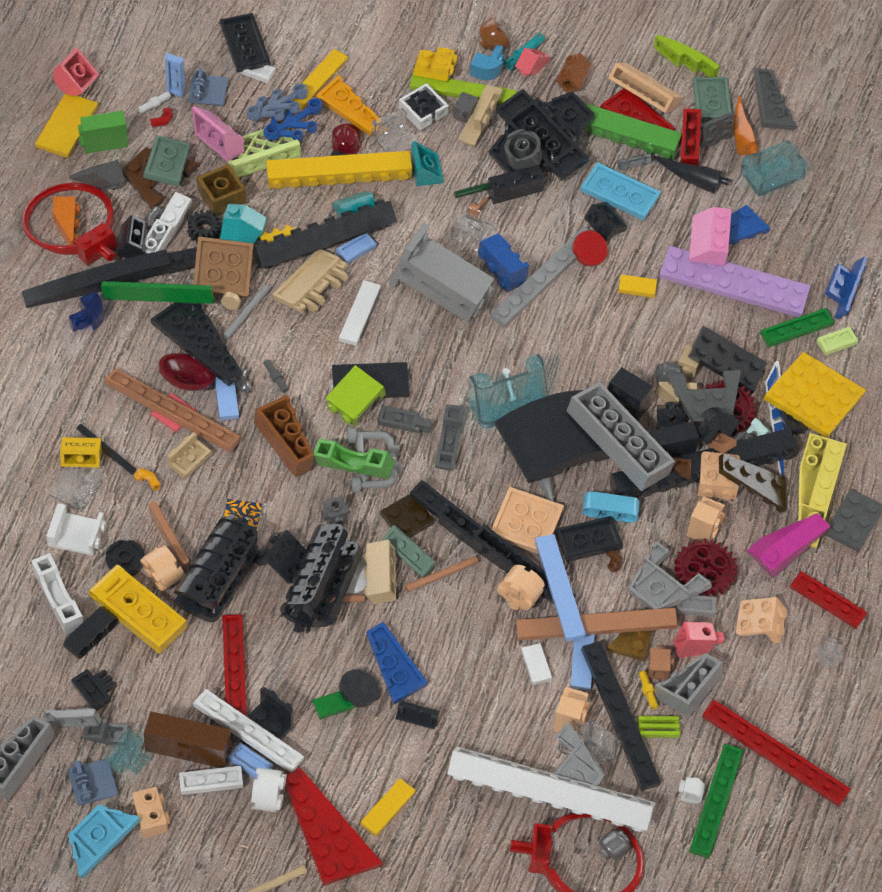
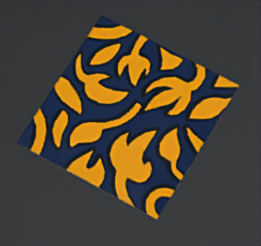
(249, 509)

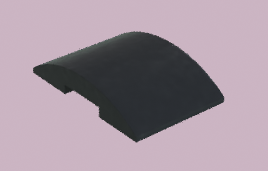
(547, 437)

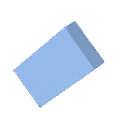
(356, 248)
(248, 760)

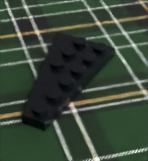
(196, 335)

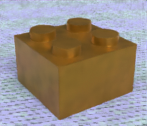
(221, 188)

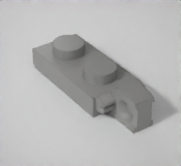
(72, 718)

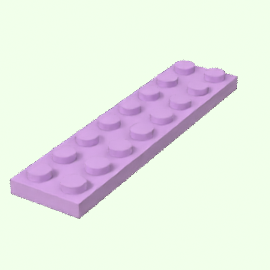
(736, 283)

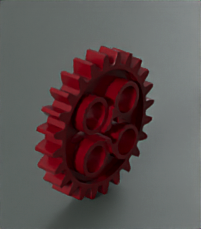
(743, 406)
(689, 560)

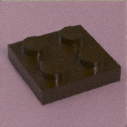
(407, 516)

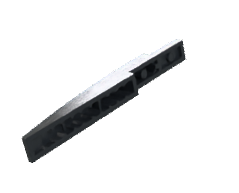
(119, 271)
(478, 537)

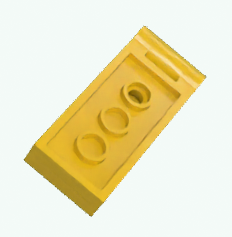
(145, 615)

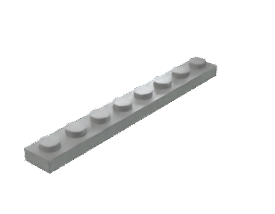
(536, 284)

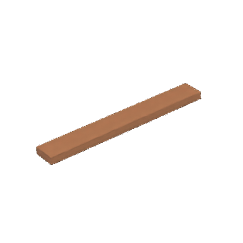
(172, 410)
(600, 623)

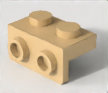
(188, 456)

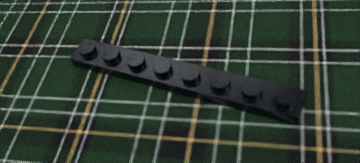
(620, 716)

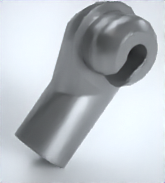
(152, 215)

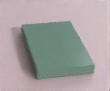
(711, 96)
(167, 160)

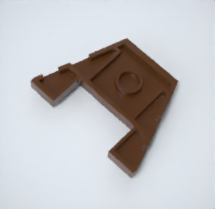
(134, 174)

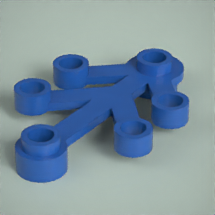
(274, 131)

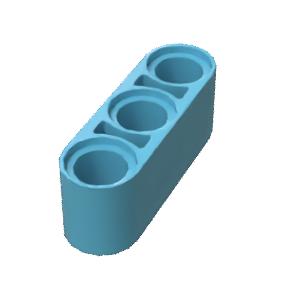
(617, 506)

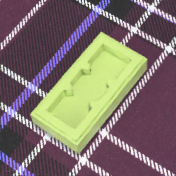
(837, 341)

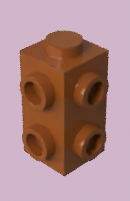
(573, 72)

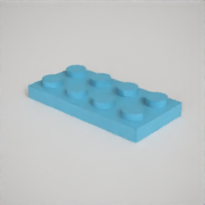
(620, 191)

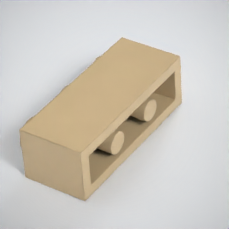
(380, 572)

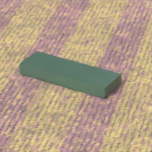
(410, 551)

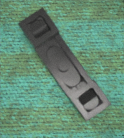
(449, 437)

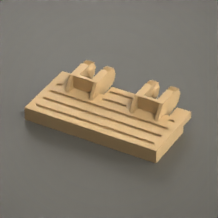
(310, 278)

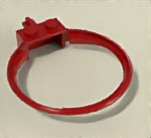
(90, 246)
(540, 852)

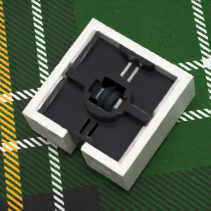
(423, 106)

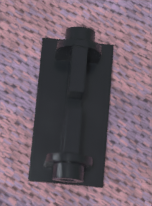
(417, 715)

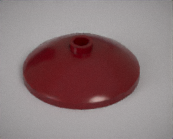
(185, 372)

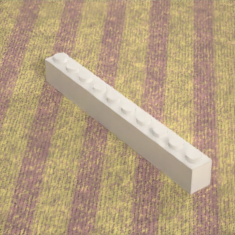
(551, 788)

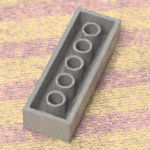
(620, 436)

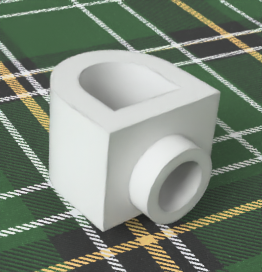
(691, 790)

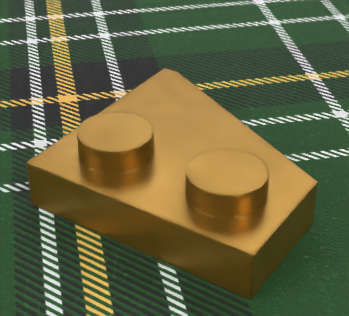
(631, 644)

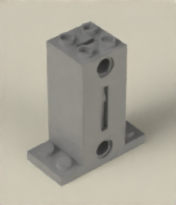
(442, 276)

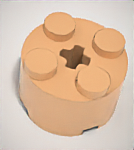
(162, 567)
(521, 588)

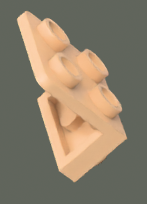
(712, 482)
(762, 617)

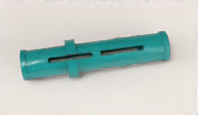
(533, 44)

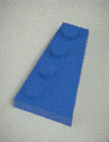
(396, 667)

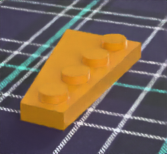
(345, 103)

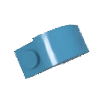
(487, 67)

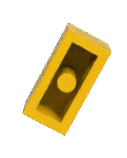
(80, 452)

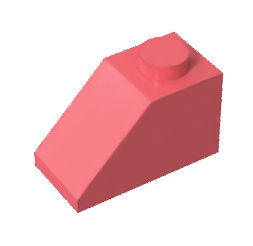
(531, 61)

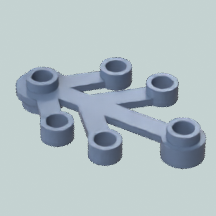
(277, 103)

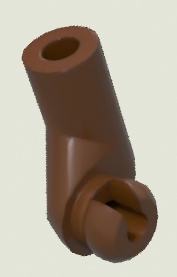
(615, 561)

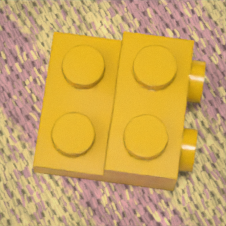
(435, 64)

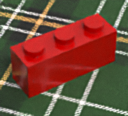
(691, 136)

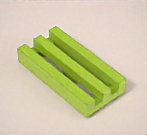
(652, 722)

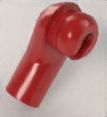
(164, 119)

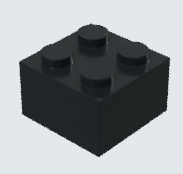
(631, 392)

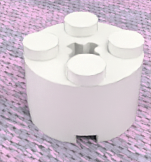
(267, 790)

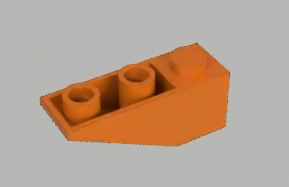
(64, 217)

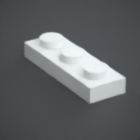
(211, 780)

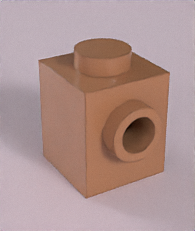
(659, 663)

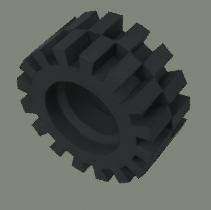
(201, 219)

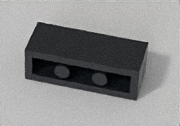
(515, 184)

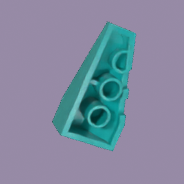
(242, 224)

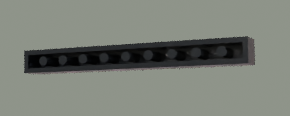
(754, 450)

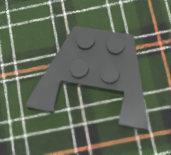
(698, 401)

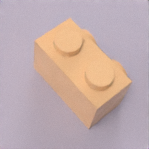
(149, 809)

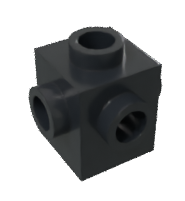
(664, 414)

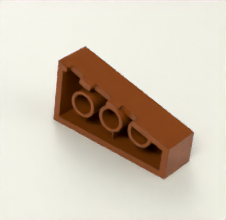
(285, 434)

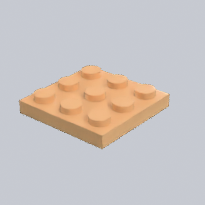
(525, 518)

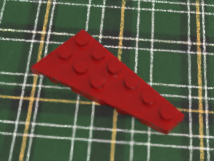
(329, 837)

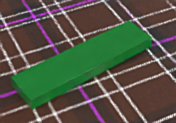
(797, 327)

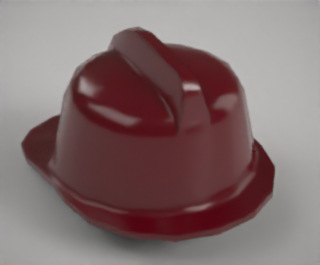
(346, 139)

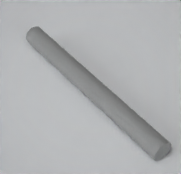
(247, 310)

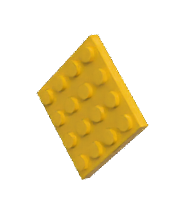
(815, 394)

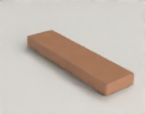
(169, 536)

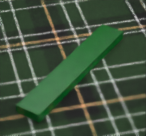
(157, 292)
(716, 801)

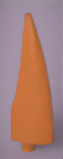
(744, 137)

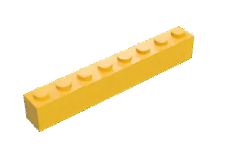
(339, 169)

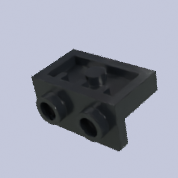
(604, 220)

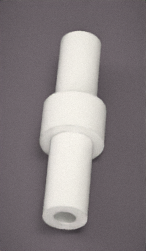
(154, 102)

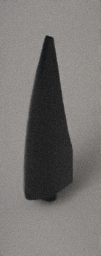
(700, 176)

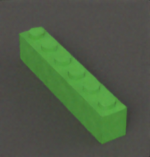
(634, 133)

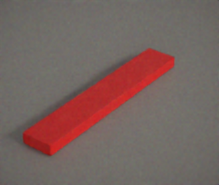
(234, 662)

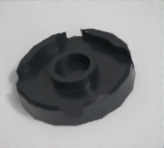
(125, 554)
(358, 688)

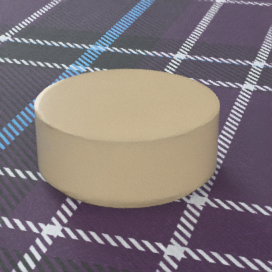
(231, 301)

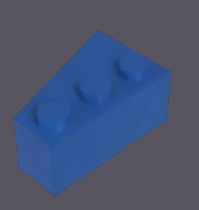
(503, 262)

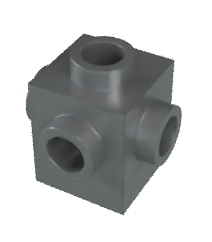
(335, 511)

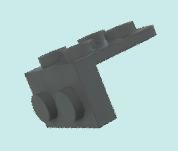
(716, 129)

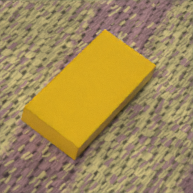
(637, 286)

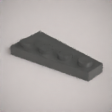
(771, 102)

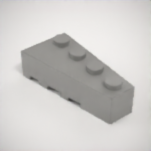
(21, 753)

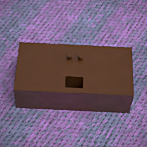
(187, 740)

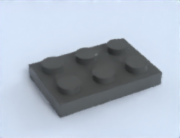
(854, 520)

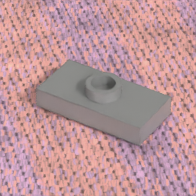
(698, 606)

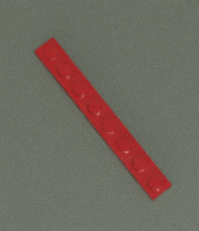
(776, 753)

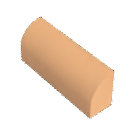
(645, 87)

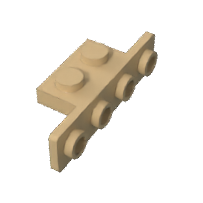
(480, 115)

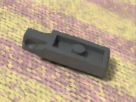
(403, 420)

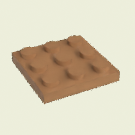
(223, 265)

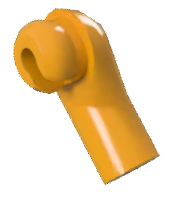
(149, 476)

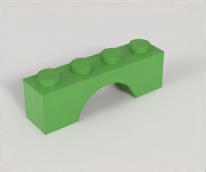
(372, 463)

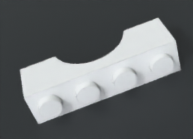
(56, 594)

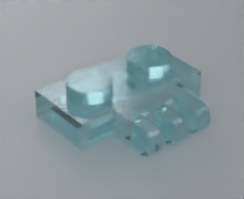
(126, 753)

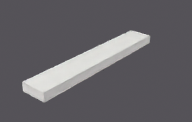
(248, 731)

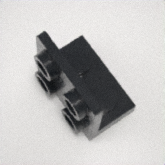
(273, 714)

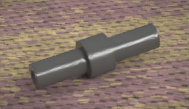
(276, 376)

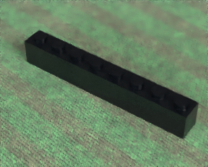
(324, 234)

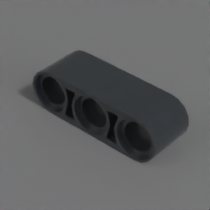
(90, 632)

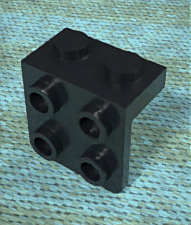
(282, 554)

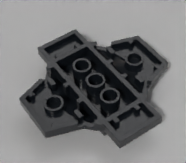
(557, 125)

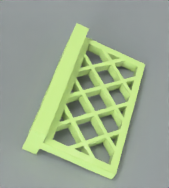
(255, 162)

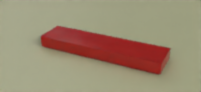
(828, 600)

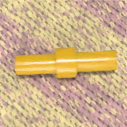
(648, 690)

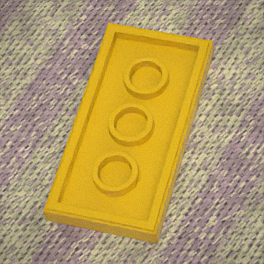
(61, 130)

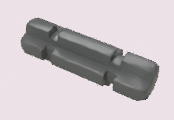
(634, 161)

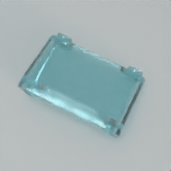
(495, 399)

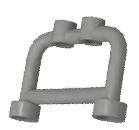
(394, 450)

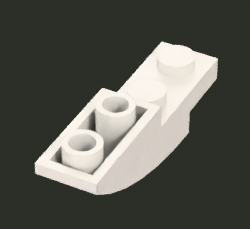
(168, 224)

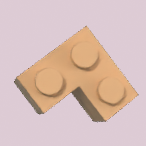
(706, 520)
(571, 708)

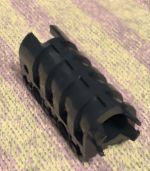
(217, 567)
(321, 578)

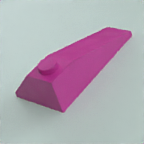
(783, 546)

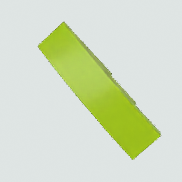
(683, 54)

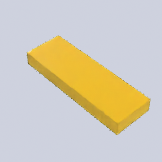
(387, 807)

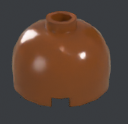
(492, 35)

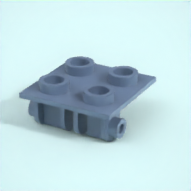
(207, 89)
(92, 782)

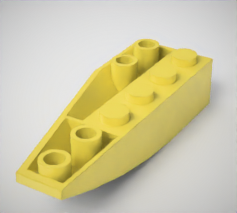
(818, 476)

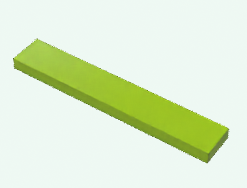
(455, 87)

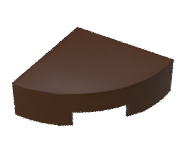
(682, 467)

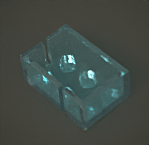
(773, 168)

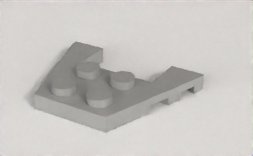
(658, 588)
(580, 763)

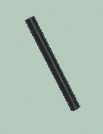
(108, 450)

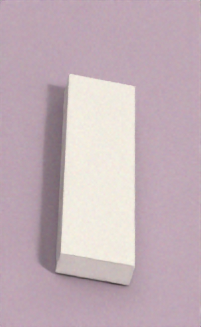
(360, 313)

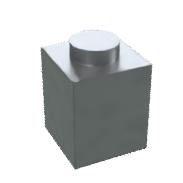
(464, 107)

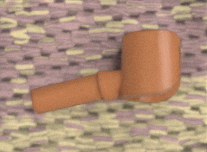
(475, 208)

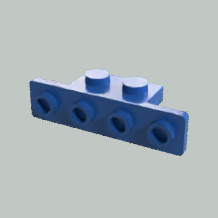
(844, 284)

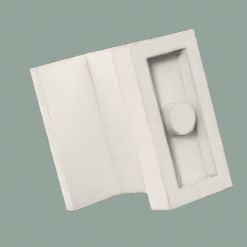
(75, 531)

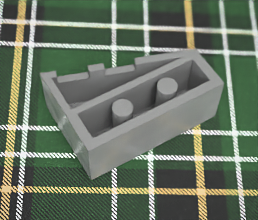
(691, 685)

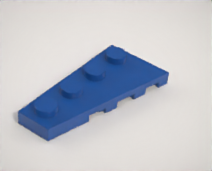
(746, 224)

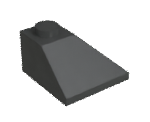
(101, 175)

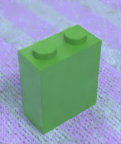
(103, 132)

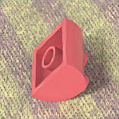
(74, 73)

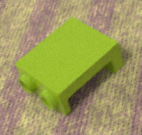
(354, 395)

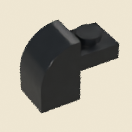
(716, 420)

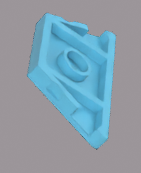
(99, 835)

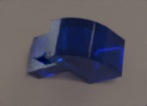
(91, 313)

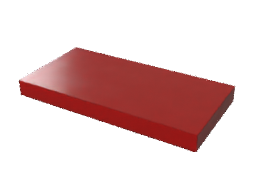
(630, 105)

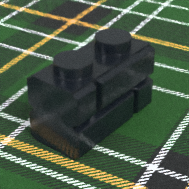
(131, 237)

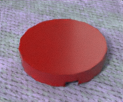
(589, 248)

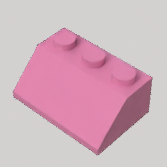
(217, 134)
(710, 236)

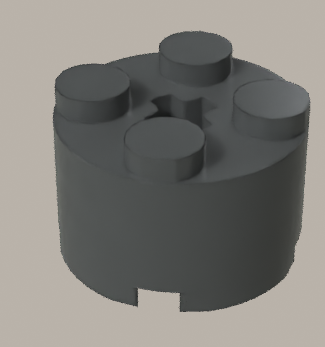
(523, 149)

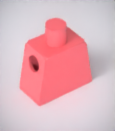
(696, 639)

